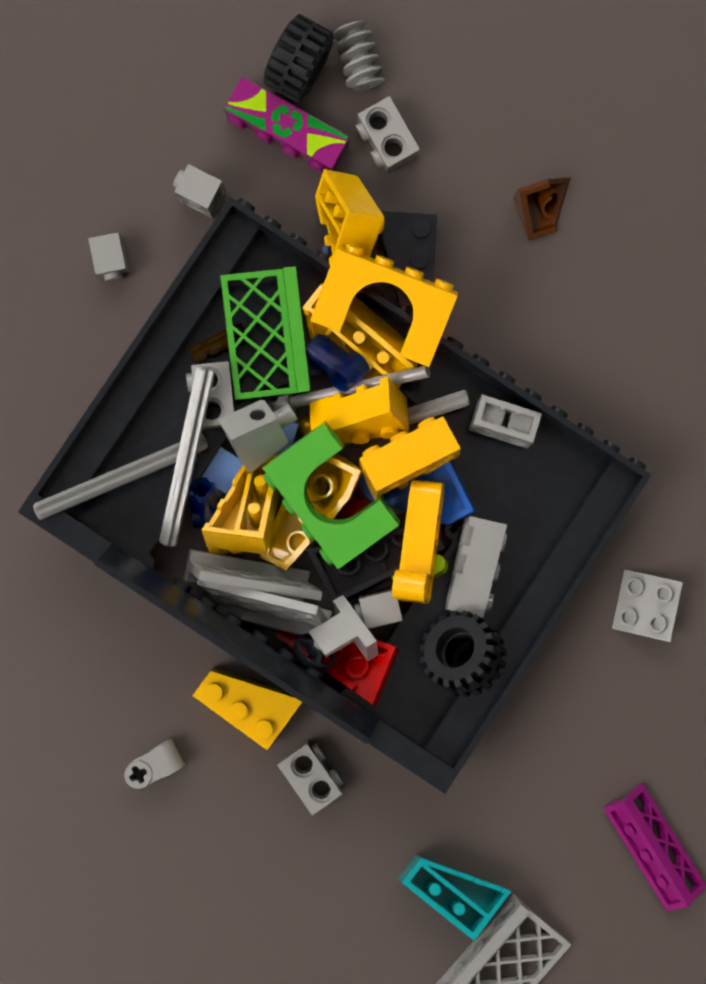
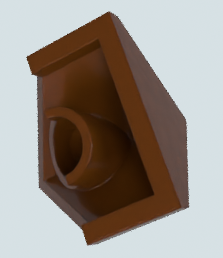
(541, 206)

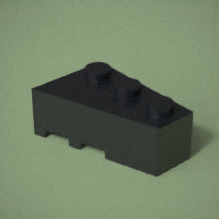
(411, 243)

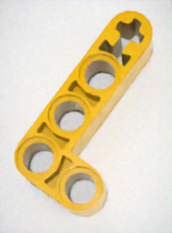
(420, 543)

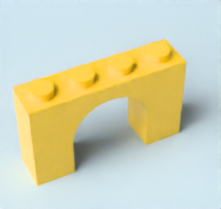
(429, 300)

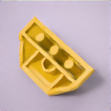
(366, 335)

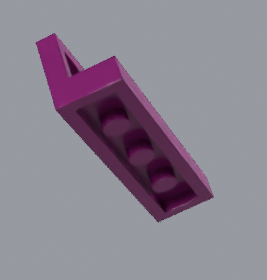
(651, 852)

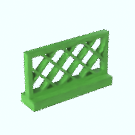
(292, 332)

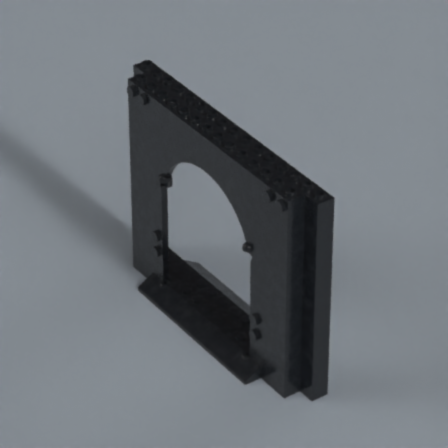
(554, 496)

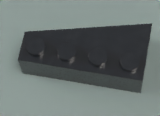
(365, 570)

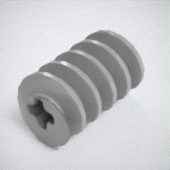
(356, 56)

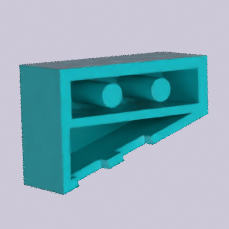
(454, 894)

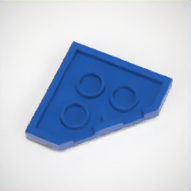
(456, 500)

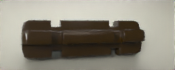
(214, 344)

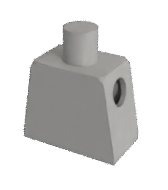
(257, 432)

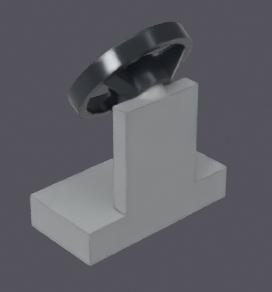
(334, 635)

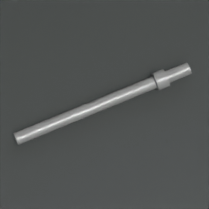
(304, 399)

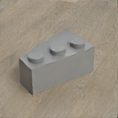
(476, 566)

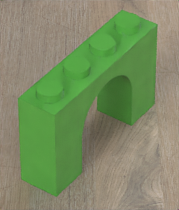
(338, 538)

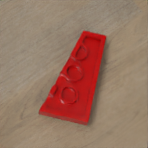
(353, 669)

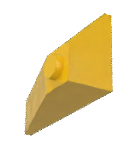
(328, 491)

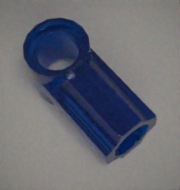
(342, 367)
(203, 501)

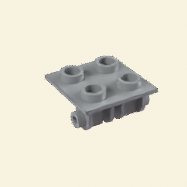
(647, 605)

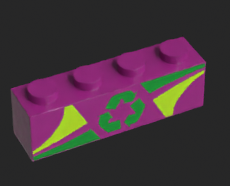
(285, 125)

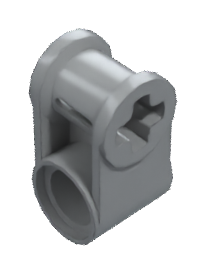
(158, 763)

